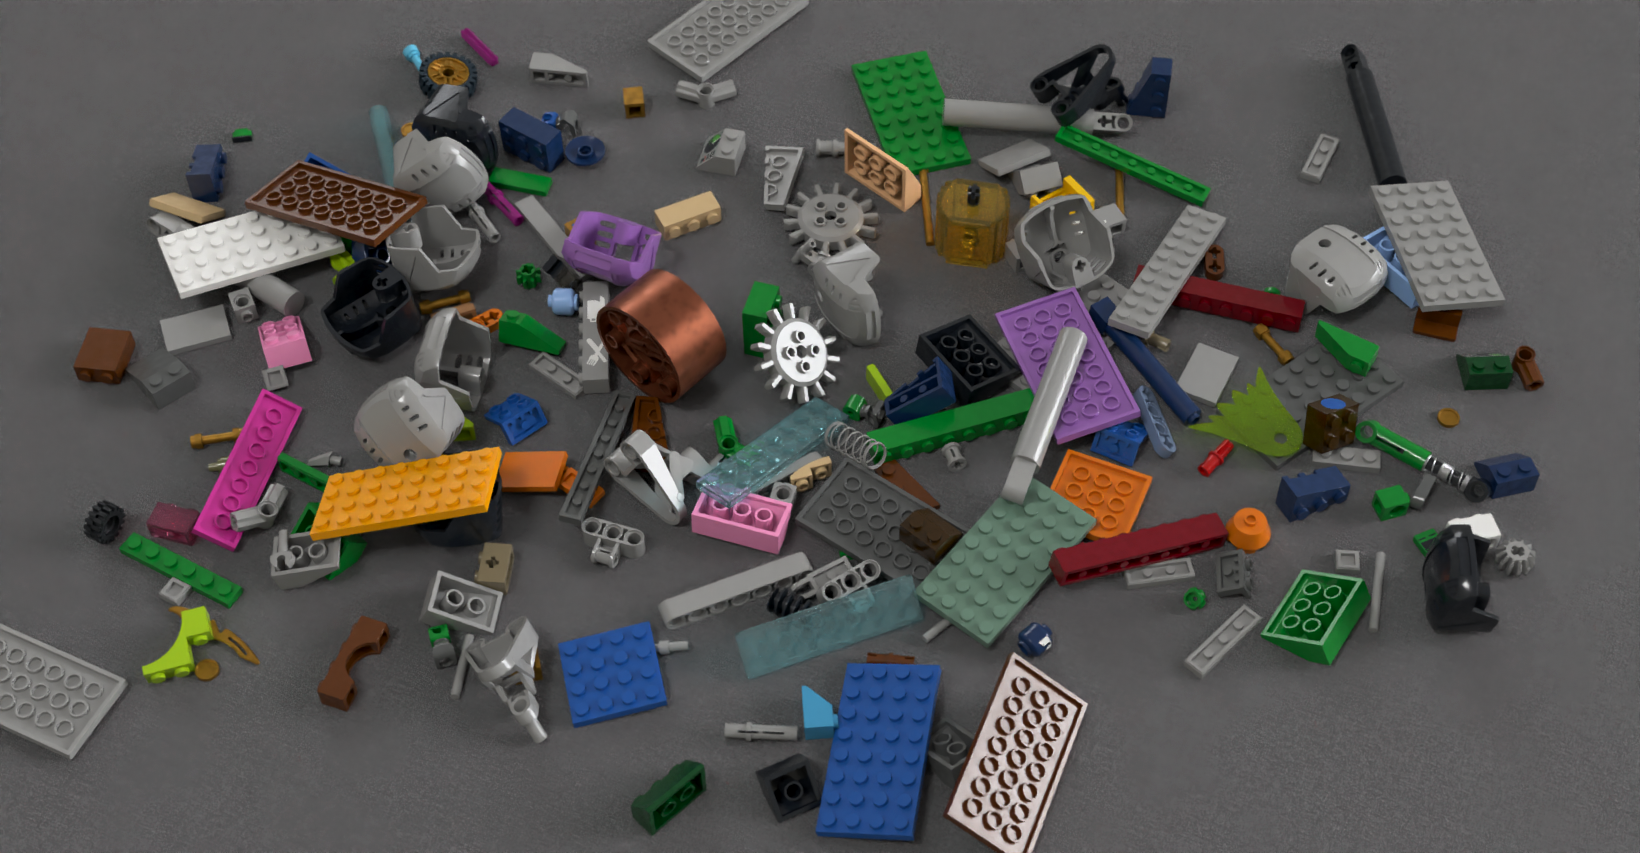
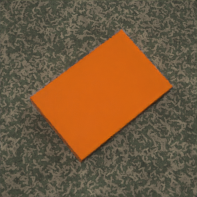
(532, 471)

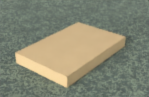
(187, 207)

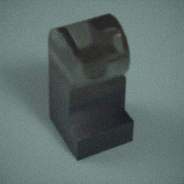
(562, 272)

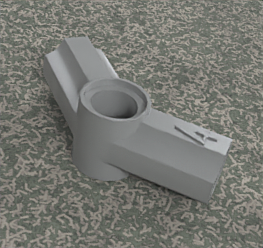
(706, 93)
(255, 516)

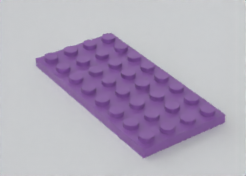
(1098, 390)

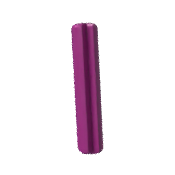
(479, 47)

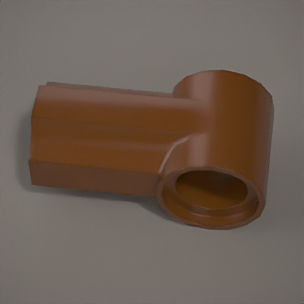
(1526, 367)

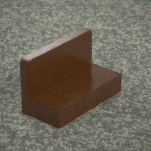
(1438, 324)

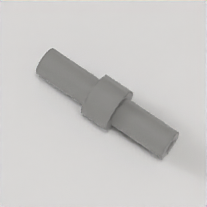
(665, 647)

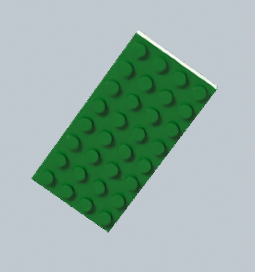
(907, 112)

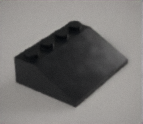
(972, 355)

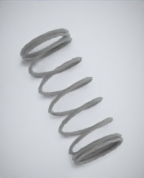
(864, 462)

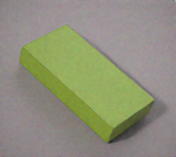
(877, 382)

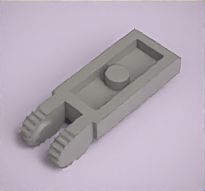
(821, 576)

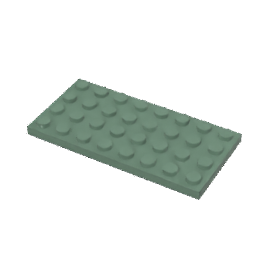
(1003, 561)

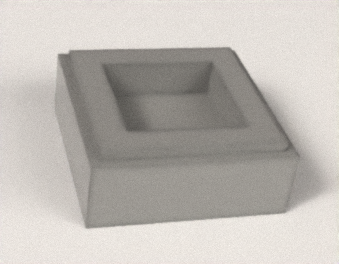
(275, 378)
(1347, 562)
(175, 591)

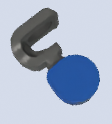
(569, 117)

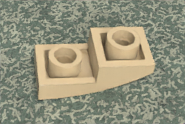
(814, 470)

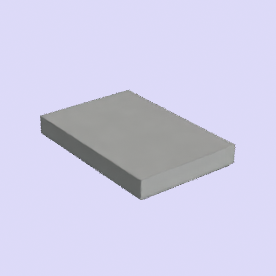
(1014, 157)
(196, 330)
(1207, 374)

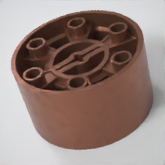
(661, 335)

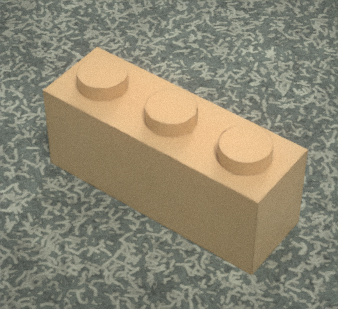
(688, 215)

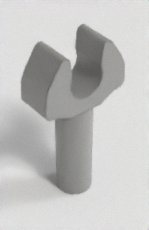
(282, 553)

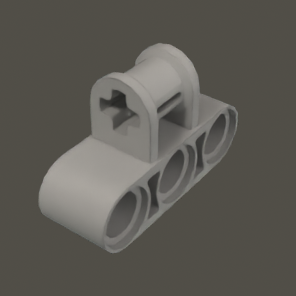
(612, 541)
(857, 577)

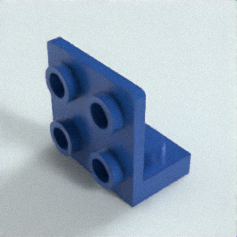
(517, 417)
(1120, 441)

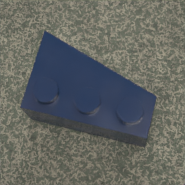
(1152, 90)
(207, 172)
(923, 396)
(1311, 492)

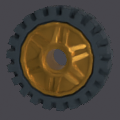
(447, 70)

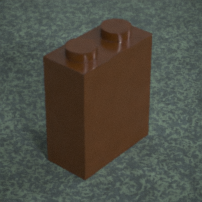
(104, 355)

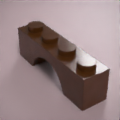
(365, 639)

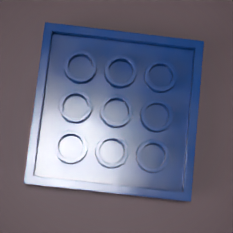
(612, 674)

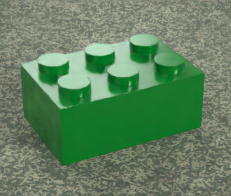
(760, 300)

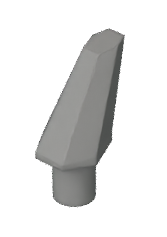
(325, 460)

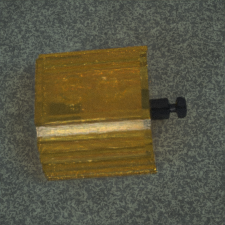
(971, 222)

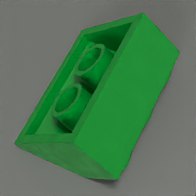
(350, 547)

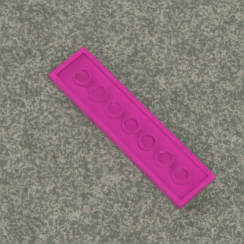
(247, 468)

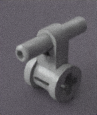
(809, 256)

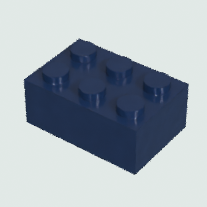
(531, 140)

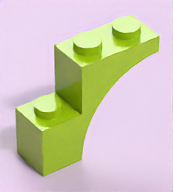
(179, 660)

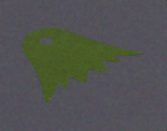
(1256, 420)

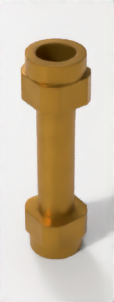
(426, 306)
(1262, 333)
(198, 441)

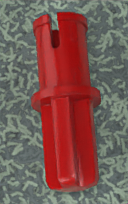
(1215, 458)

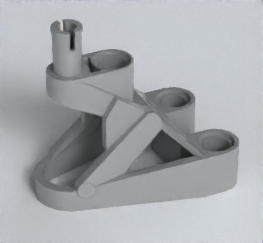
(642, 452)
(502, 657)

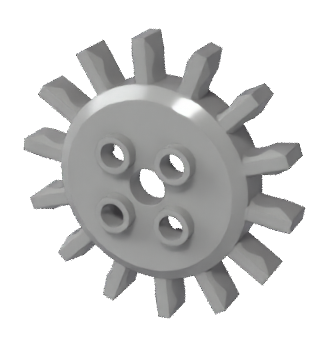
(830, 233)
(787, 368)

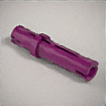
(514, 216)

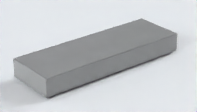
(1319, 158)
(557, 374)
(1160, 574)

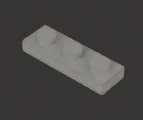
(1348, 459)

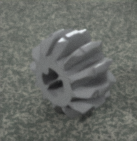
(1515, 557)

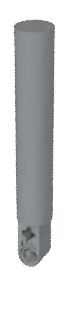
(1024, 117)
(265, 288)
(1044, 412)

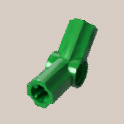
(726, 437)

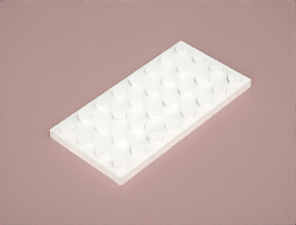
(241, 250)

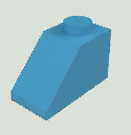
(817, 715)

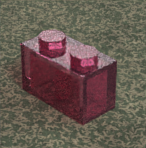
(173, 523)

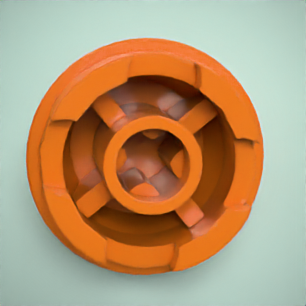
(1248, 530)

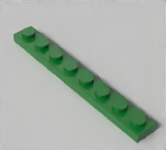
(1133, 165)

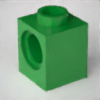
(1390, 502)

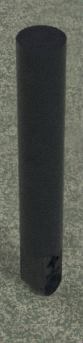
(1372, 118)

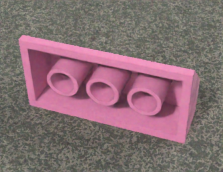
(751, 522)

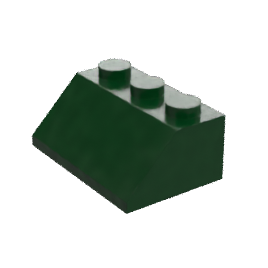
(669, 796)

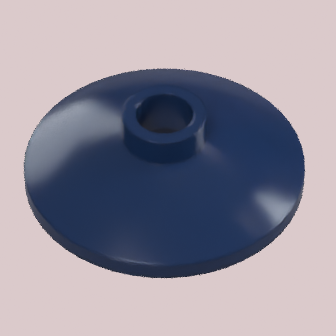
(585, 150)

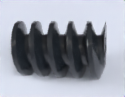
(785, 605)

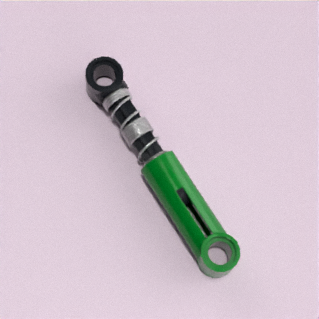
(1421, 459)

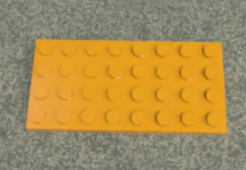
(407, 493)

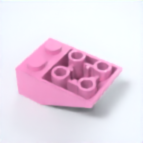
(284, 342)

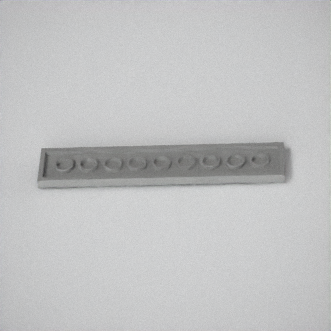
(1167, 272)

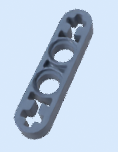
(1154, 422)

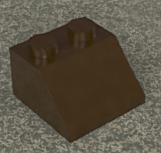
(928, 534)

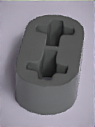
(1423, 491)

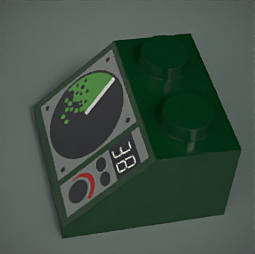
(1484, 371)

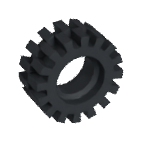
(104, 522)

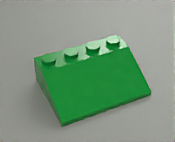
(1317, 615)

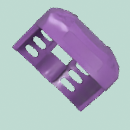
(587, 258)

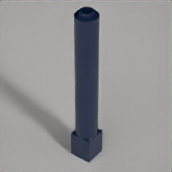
(1146, 364)

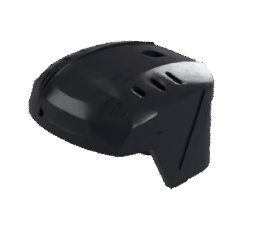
(449, 113)
(390, 315)
(467, 529)
(1454, 583)

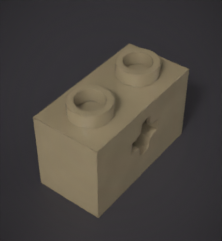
(495, 566)

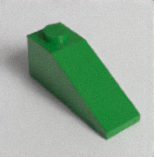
(526, 332)
(1350, 350)

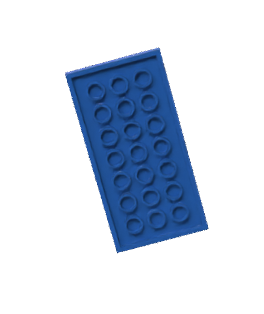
(879, 752)

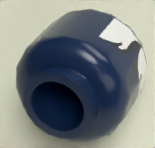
(1034, 639)

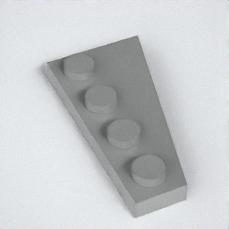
(780, 175)

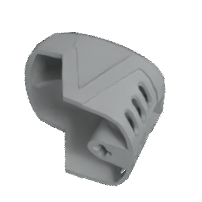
(455, 182)
(1050, 229)
(418, 248)
(1348, 260)
(846, 296)
(442, 341)
(389, 432)

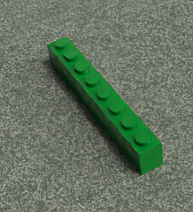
(951, 426)

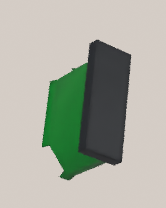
(242, 135)

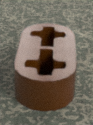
(1210, 262)

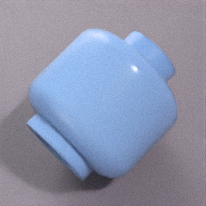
(564, 301)

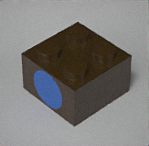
(1330, 423)

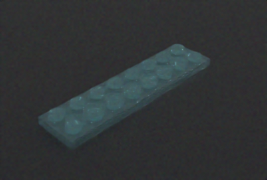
(770, 452)
(828, 626)

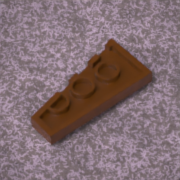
(649, 419)

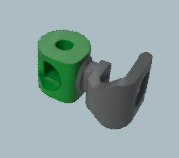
(857, 407)
(442, 645)

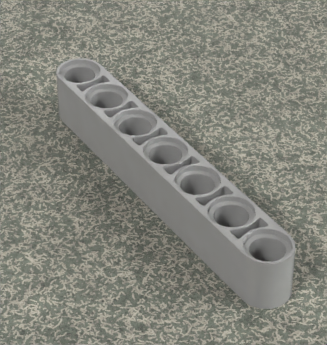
(734, 591)

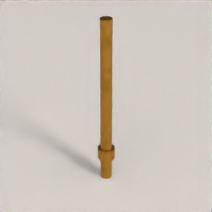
(926, 208)

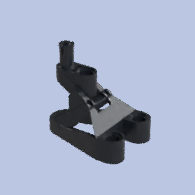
(1092, 91)

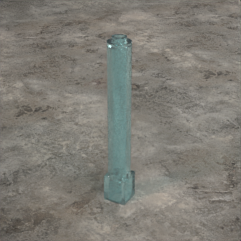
(384, 140)

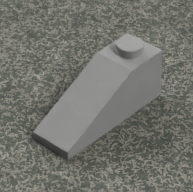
(551, 69)

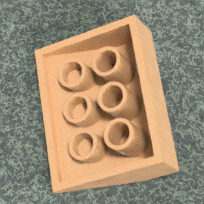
(880, 172)

